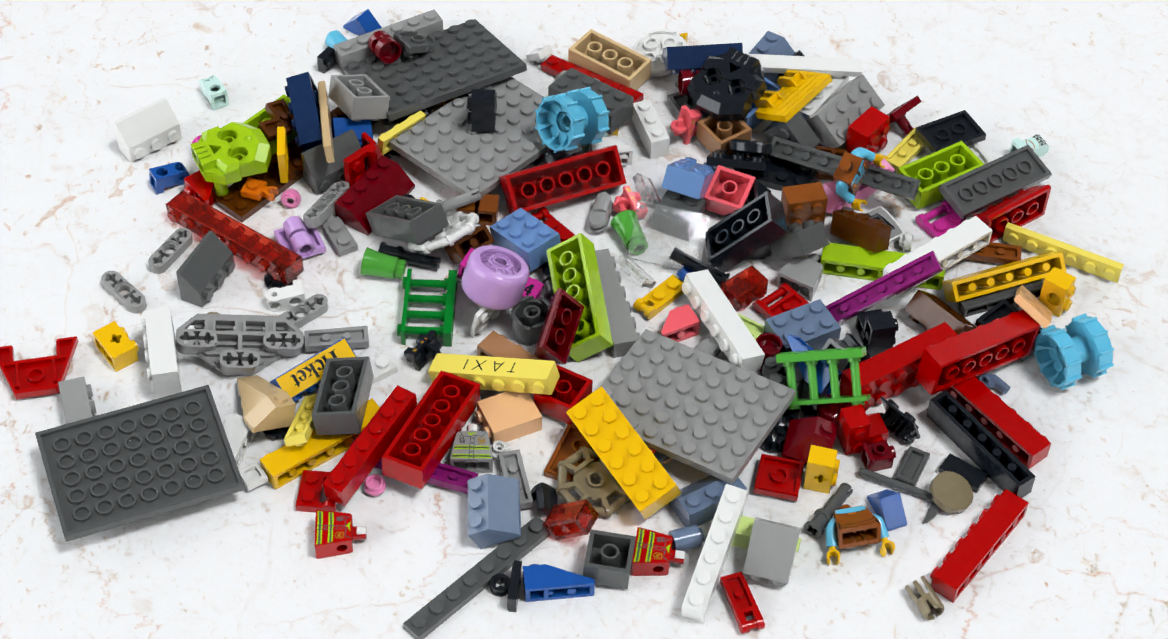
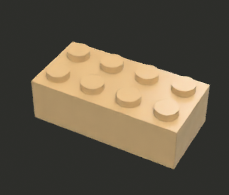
(610, 59)

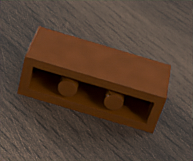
(860, 229)

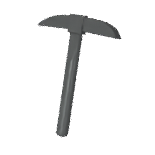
(934, 509)

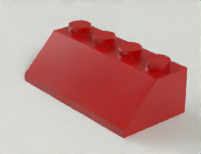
(1018, 210)

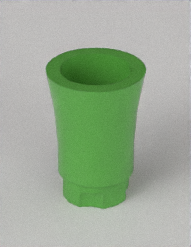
(623, 225)
(382, 265)

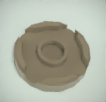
(951, 492)

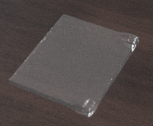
(661, 229)

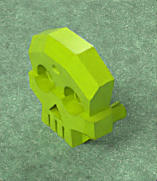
(230, 154)

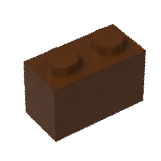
(478, 238)

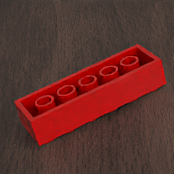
(563, 179)
(977, 351)
(895, 368)
(430, 429)

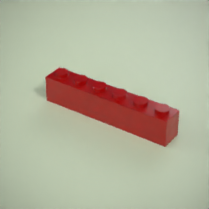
(1002, 421)
(369, 446)
(979, 545)

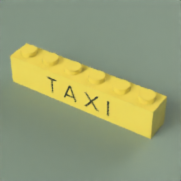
(499, 372)

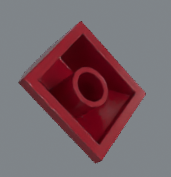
(806, 432)

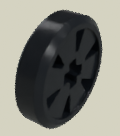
(751, 147)

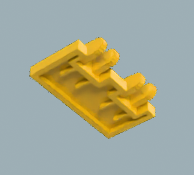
(796, 92)

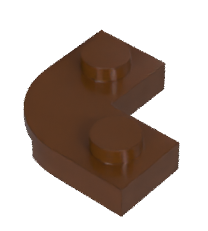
(280, 117)

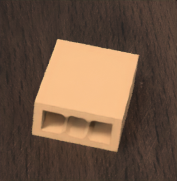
(508, 416)

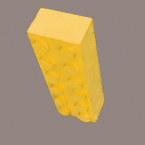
(623, 453)

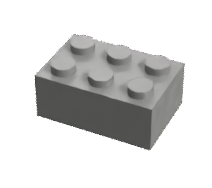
(359, 97)

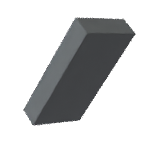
(912, 466)

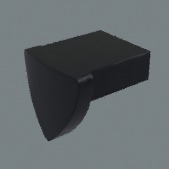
(545, 497)

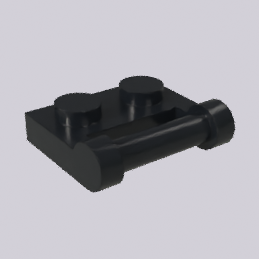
(551, 156)

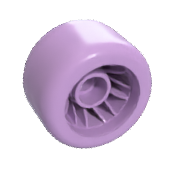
(495, 277)

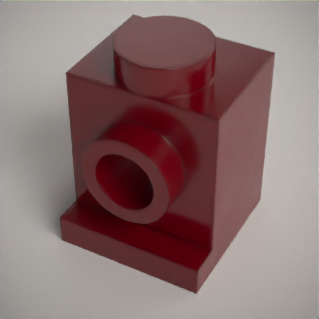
(877, 456)

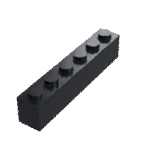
(980, 445)

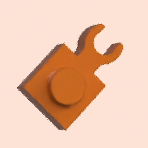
(257, 189)

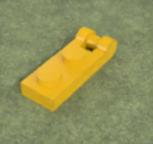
(659, 297)

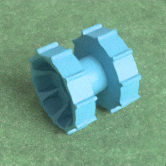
(572, 119)
(1073, 351)

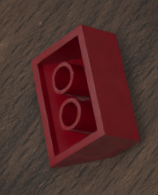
(559, 328)

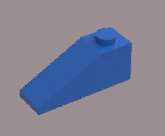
(822, 368)
(552, 583)

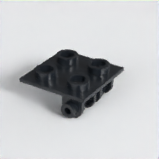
(901, 423)

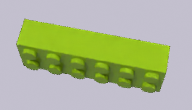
(576, 271)

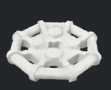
(459, 226)

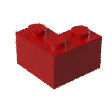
(858, 427)

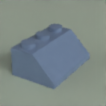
(772, 45)
(700, 500)
(493, 509)

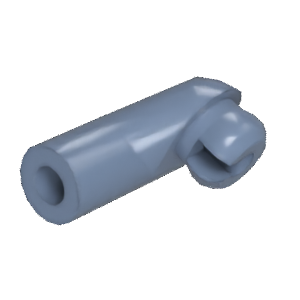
(994, 381)

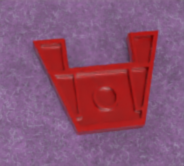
(37, 375)

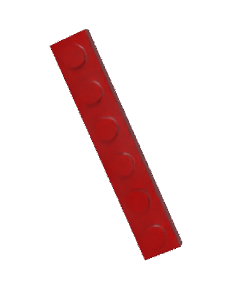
(555, 65)

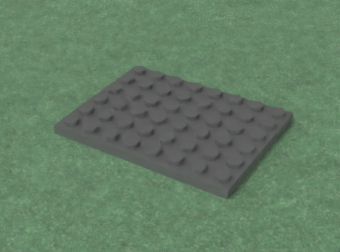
(457, 62)
(138, 462)

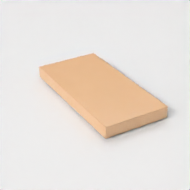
(1033, 306)

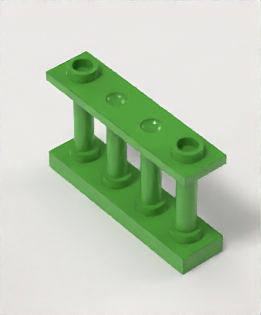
(832, 358)

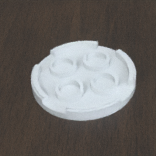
(652, 46)

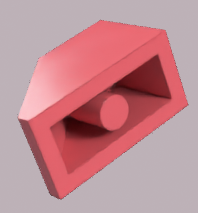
(681, 324)

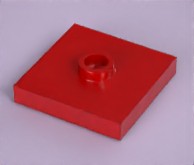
(779, 477)

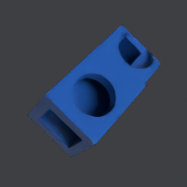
(167, 176)

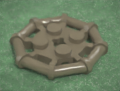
(584, 487)

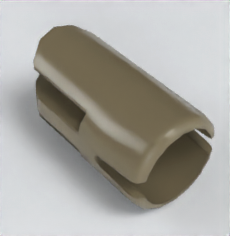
(927, 600)

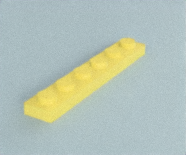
(1072, 255)

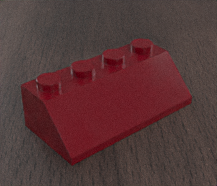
(373, 188)

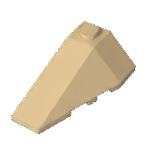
(264, 404)

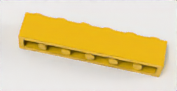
(1002, 276)
(289, 462)

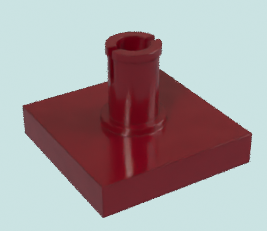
(898, 115)

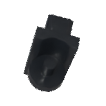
(426, 349)

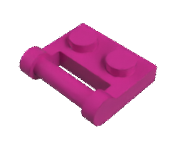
(941, 225)

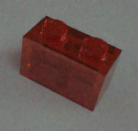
(745, 288)
(571, 519)

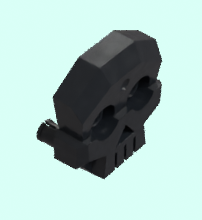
(733, 74)

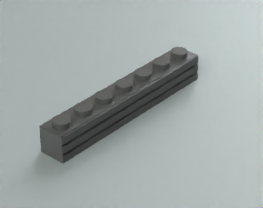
(987, 301)

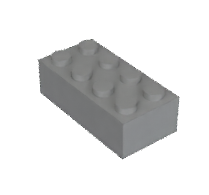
(843, 108)

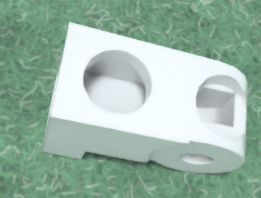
(285, 297)

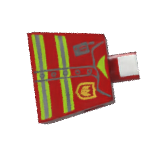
(336, 533)
(654, 554)

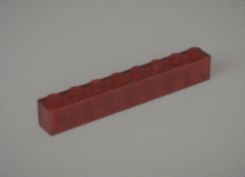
(240, 239)

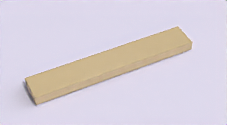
(326, 122)

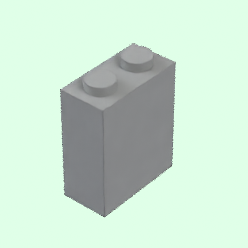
(771, 551)

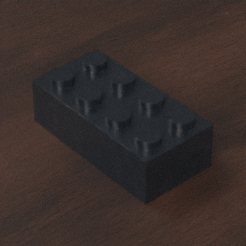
(745, 231)

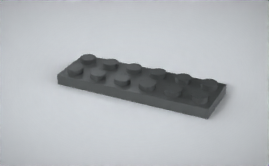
(994, 181)

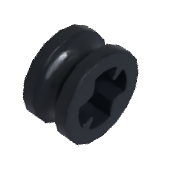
(499, 591)

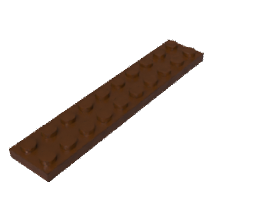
(244, 207)

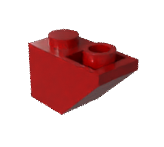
(199, 188)

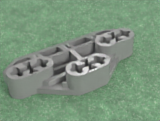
(240, 343)

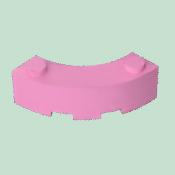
(836, 203)

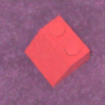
(728, 191)

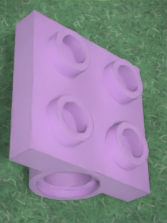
(299, 238)

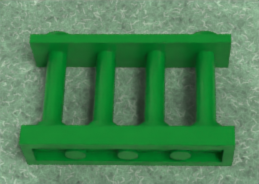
(445, 315)

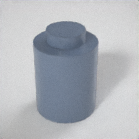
(687, 538)

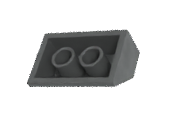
(318, 172)
(205, 270)

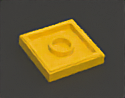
(282, 154)

